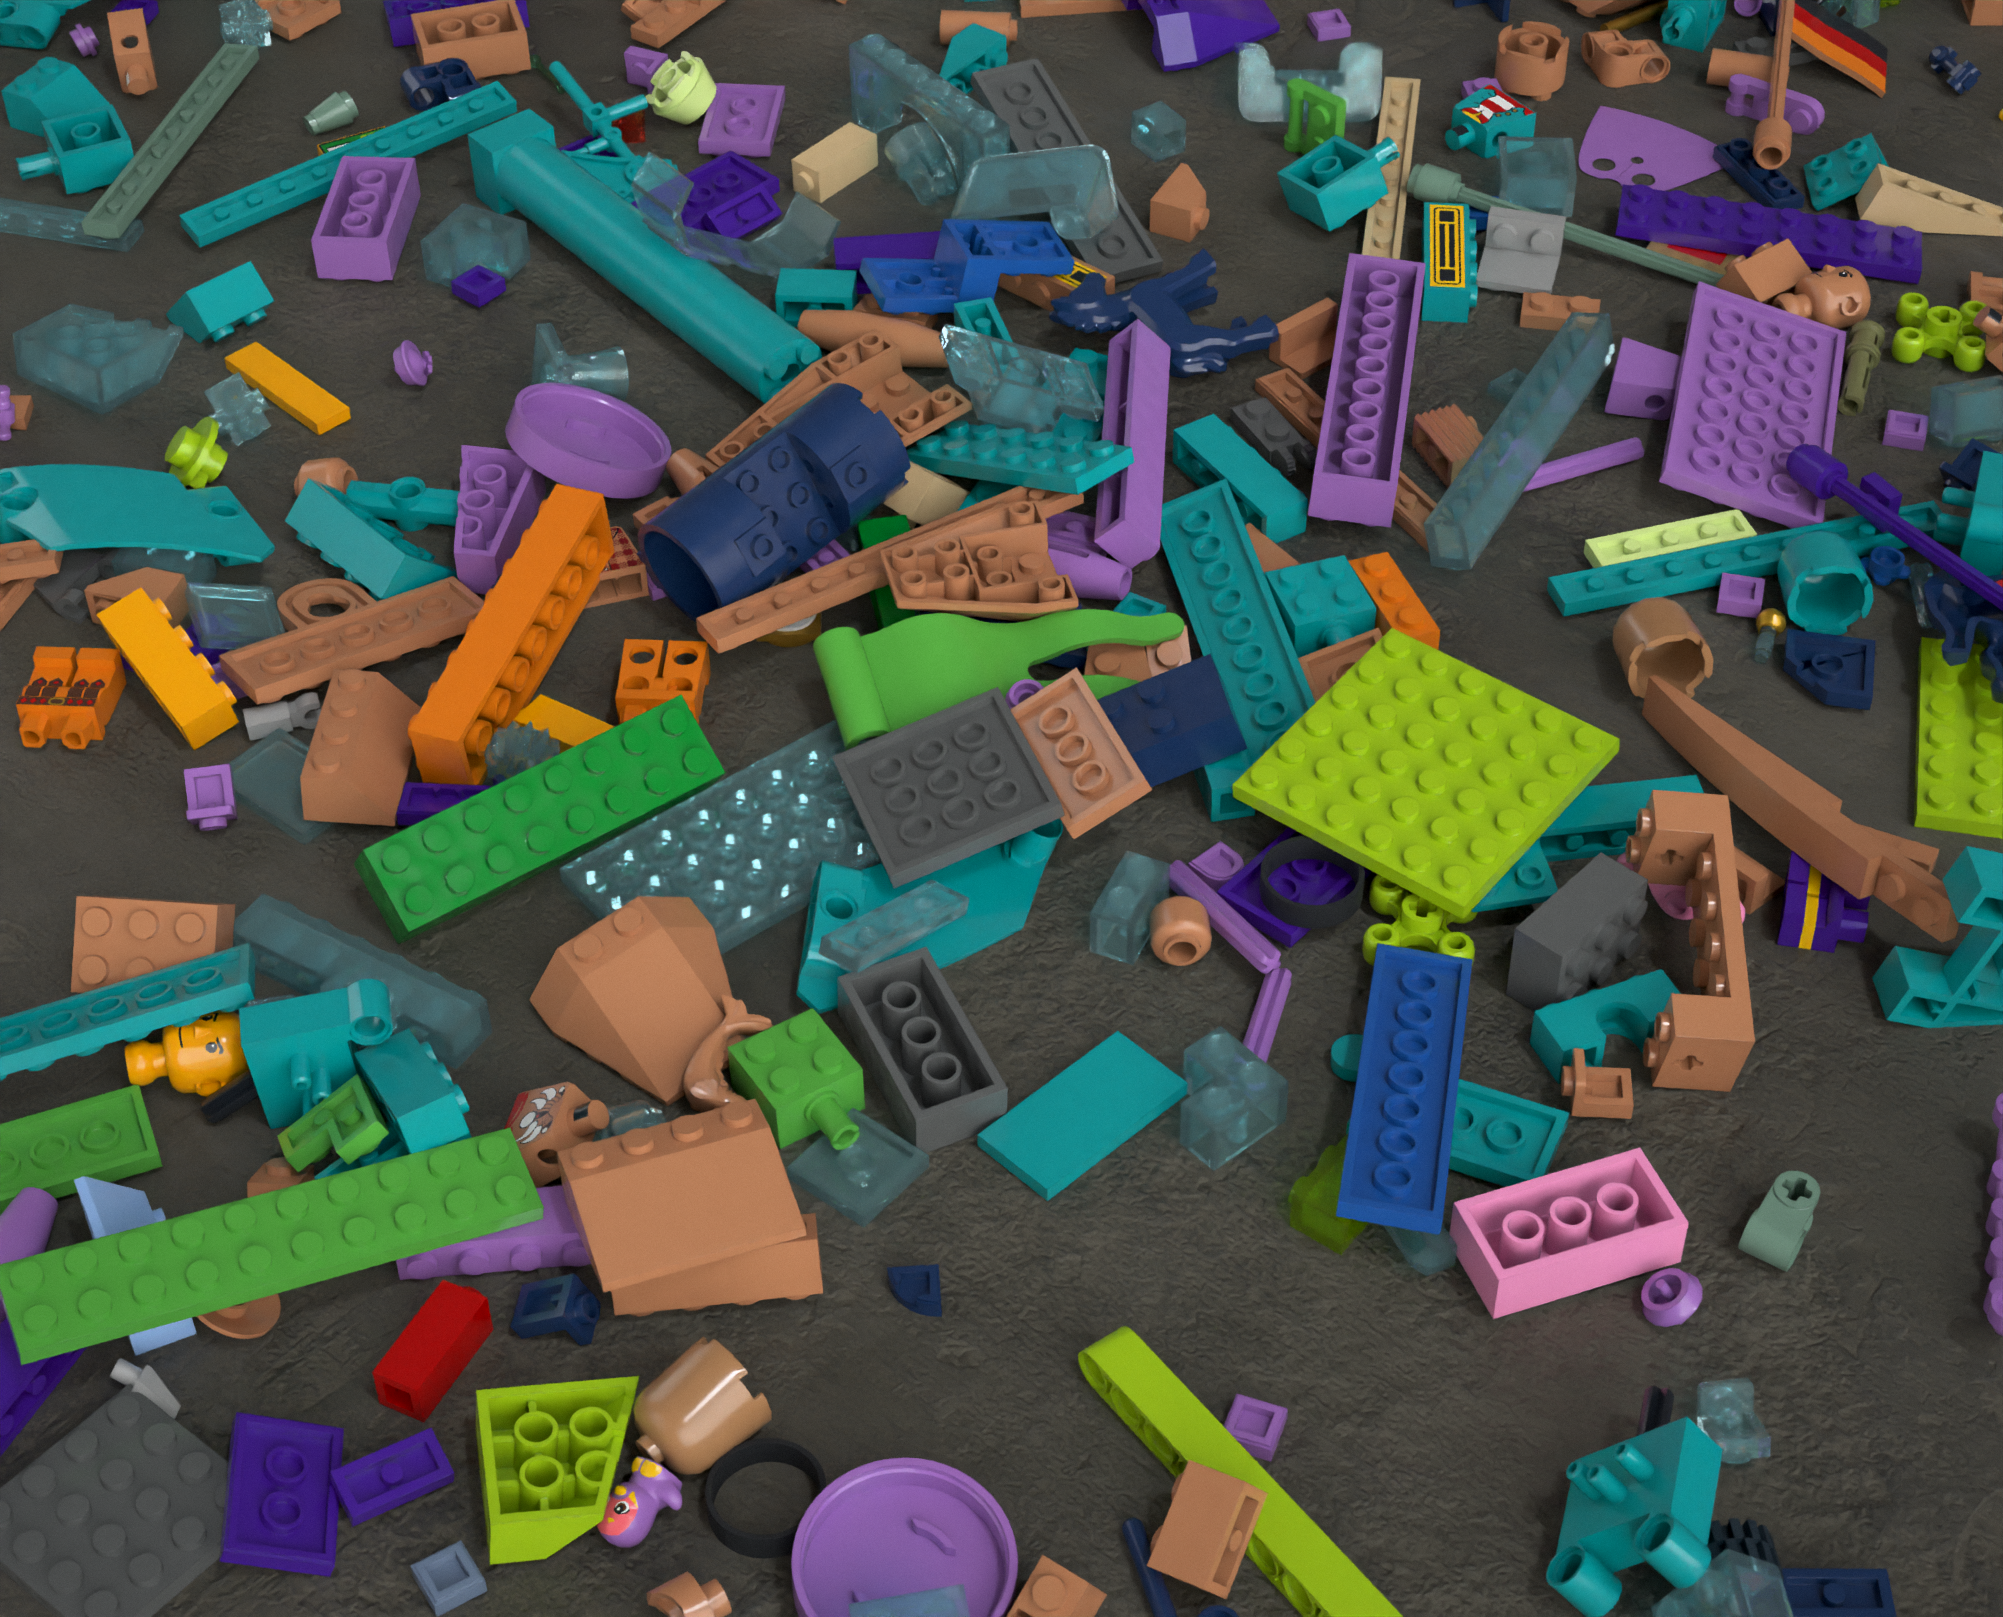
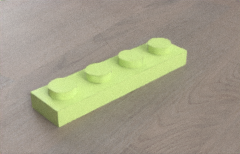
(1667, 538)

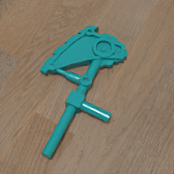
(612, 171)

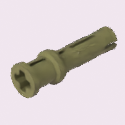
(1861, 358)

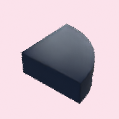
(917, 1288)

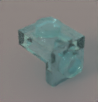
(1729, 1419)

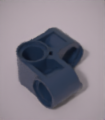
(437, 82)

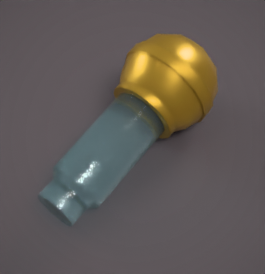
(1769, 625)

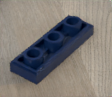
(1763, 184)

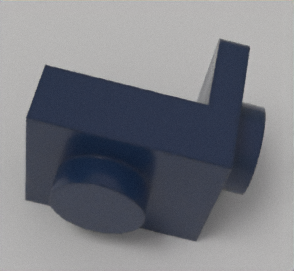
(1965, 468)

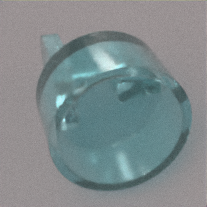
(915, 155)

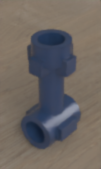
(1962, 76)

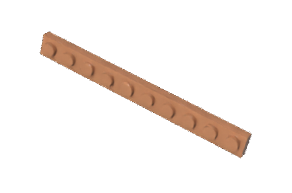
(842, 579)

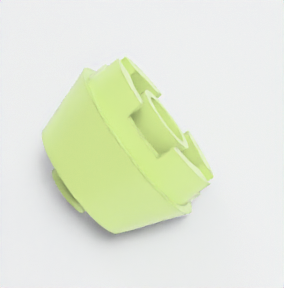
(682, 89)

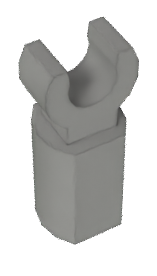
(269, 717)

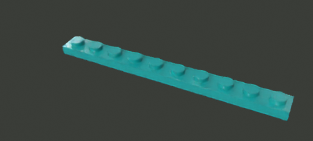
(316, 175)
(1704, 565)

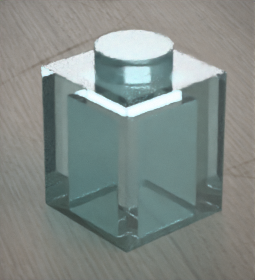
(1158, 131)

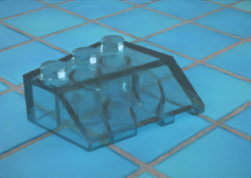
(94, 356)

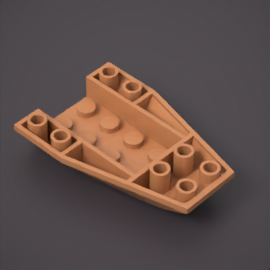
(873, 368)

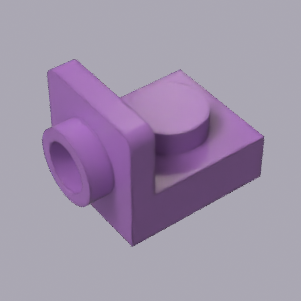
(642, 65)

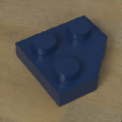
(1832, 667)

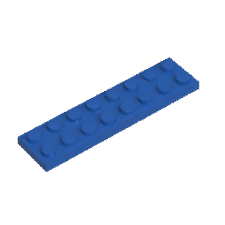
(1406, 1090)

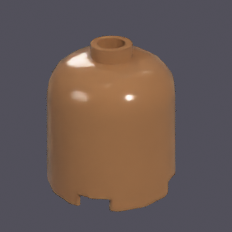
(1662, 641)
(697, 1410)

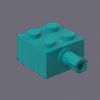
(1691, 22)
(82, 149)
(1336, 180)
(1321, 603)

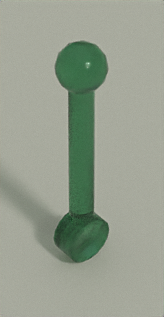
(535, 62)

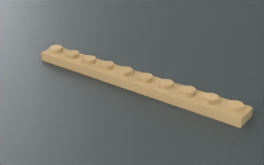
(1398, 122)

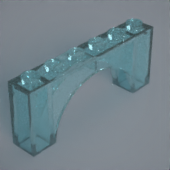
(888, 78)

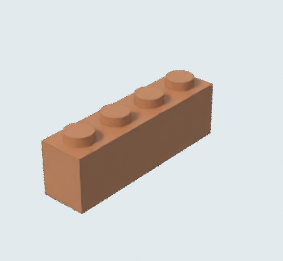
(771, 1272)

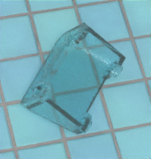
(1265, 99)
(1065, 181)

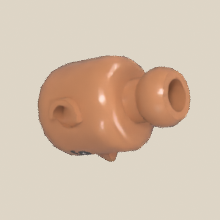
(1829, 296)

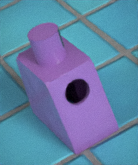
(1643, 381)

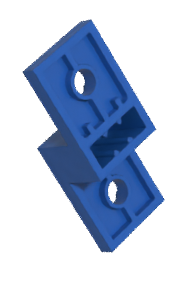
(966, 265)

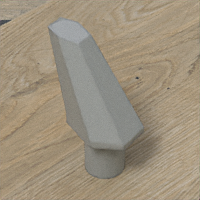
(148, 1383)

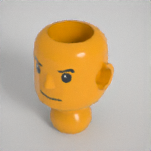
(192, 1056)

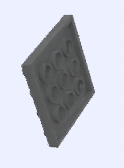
(947, 787)
(114, 1513)

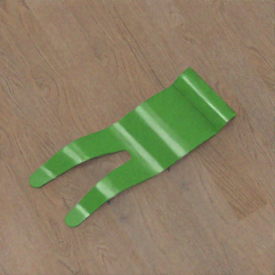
(947, 658)

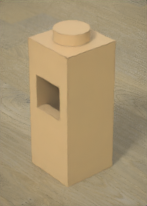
(834, 162)

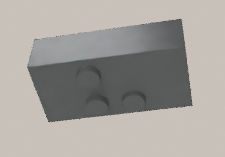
(921, 1050)

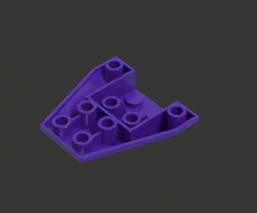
(1202, 30)

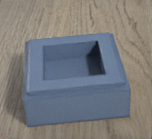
(448, 1578)

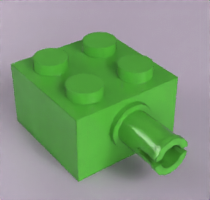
(800, 1080)

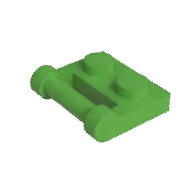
(1325, 116)

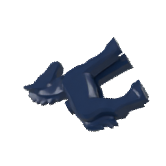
(1164, 308)

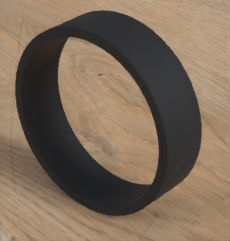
(1302, 914)
(744, 1455)

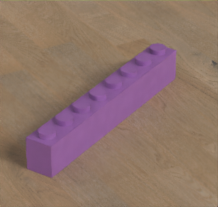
(1134, 417)

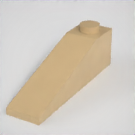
(1905, 200)

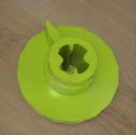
(195, 454)

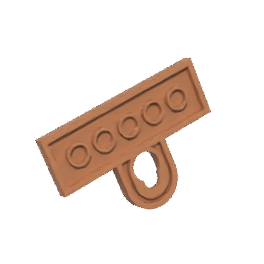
(352, 640)

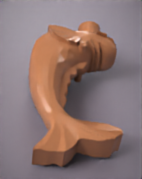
(703, 1076)

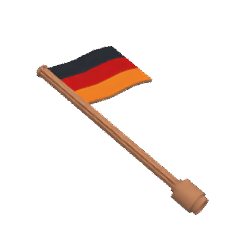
(1832, 42)

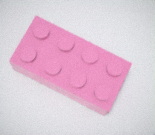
(1567, 1232)

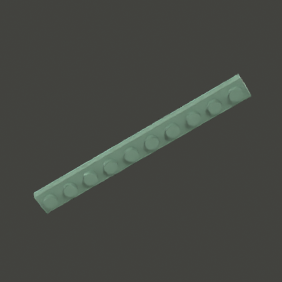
(169, 141)

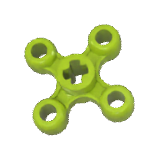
(1938, 332)
(1417, 924)

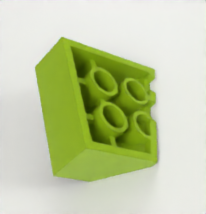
(548, 1461)

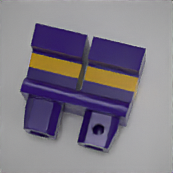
(1815, 910)

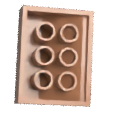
(679, 1194)

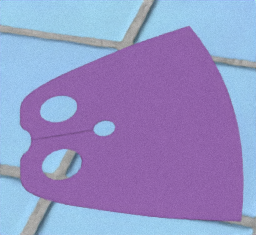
(1667, 151)

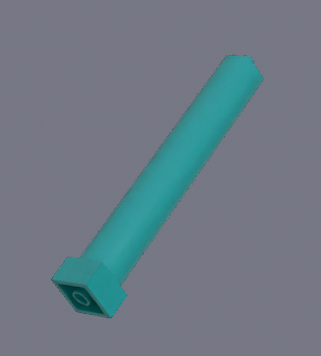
(525, 171)

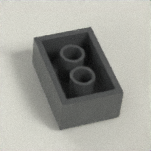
(1577, 934)

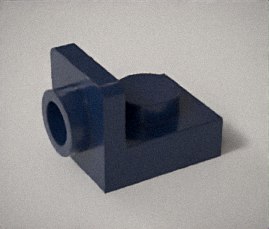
(557, 1306)

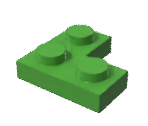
(343, 1119)

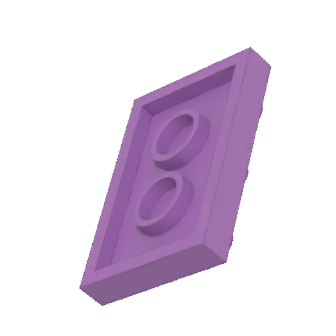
(742, 120)

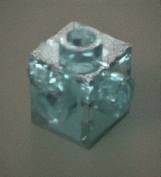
(245, 23)
(238, 409)

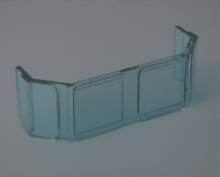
(794, 243)

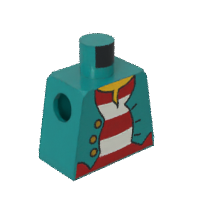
(1484, 118)

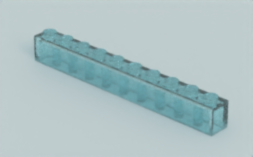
(1519, 441)

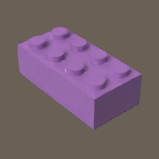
(366, 218)

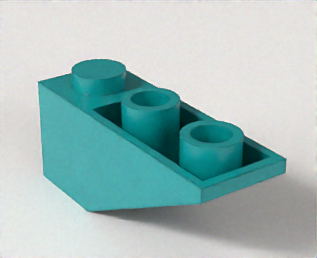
(973, 51)

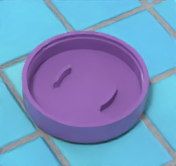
(588, 440)
(901, 1532)

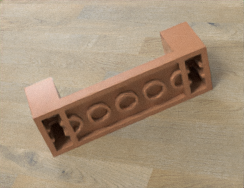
(1707, 1036)

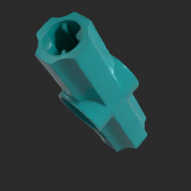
(407, 502)

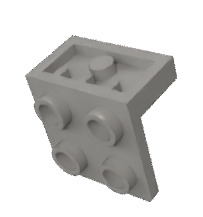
(1521, 251)

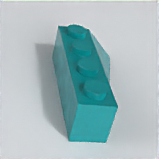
(361, 544)

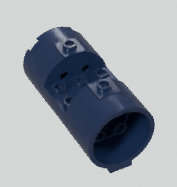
(775, 503)

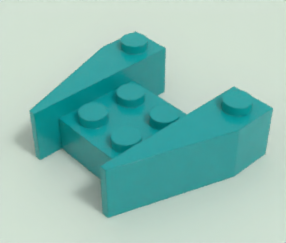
(1958, 988)

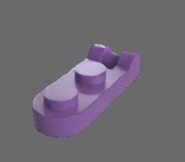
(1800, 110)

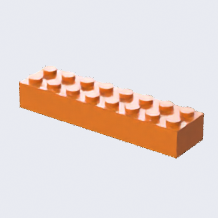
(513, 637)

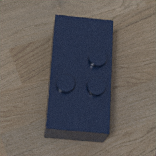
(1176, 720)

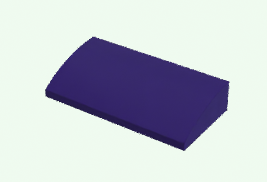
(399, 15)

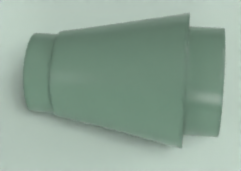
(331, 113)

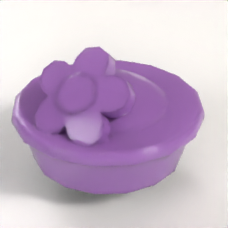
(411, 365)
(1670, 1297)

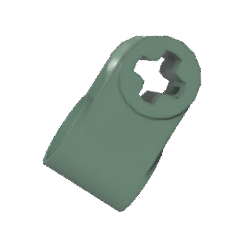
(1782, 1220)

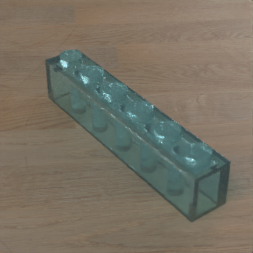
(309, 950)

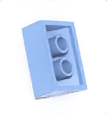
(115, 1209)

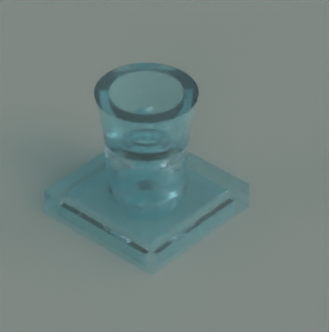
(598, 370)

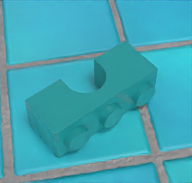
(1585, 1020)

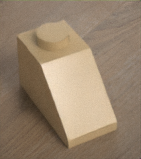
(926, 496)

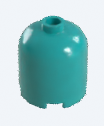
(1823, 583)

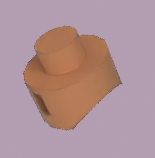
(688, 1599)

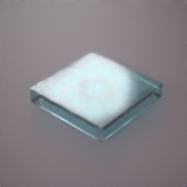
(232, 614)
(864, 1175)

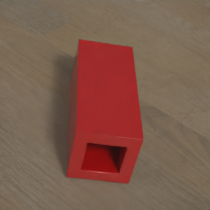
(433, 1350)

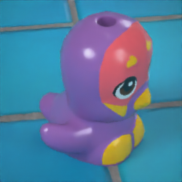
(636, 1503)

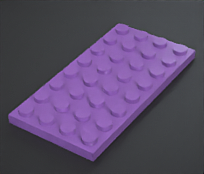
(1745, 398)

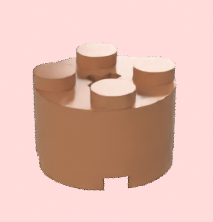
(1531, 60)

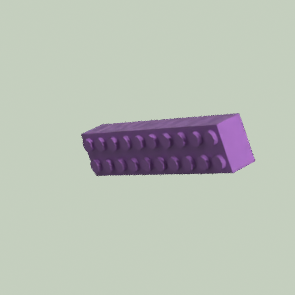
(1368, 392)

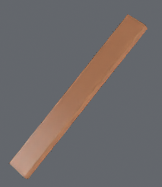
(1305, 412)

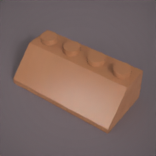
(358, 751)

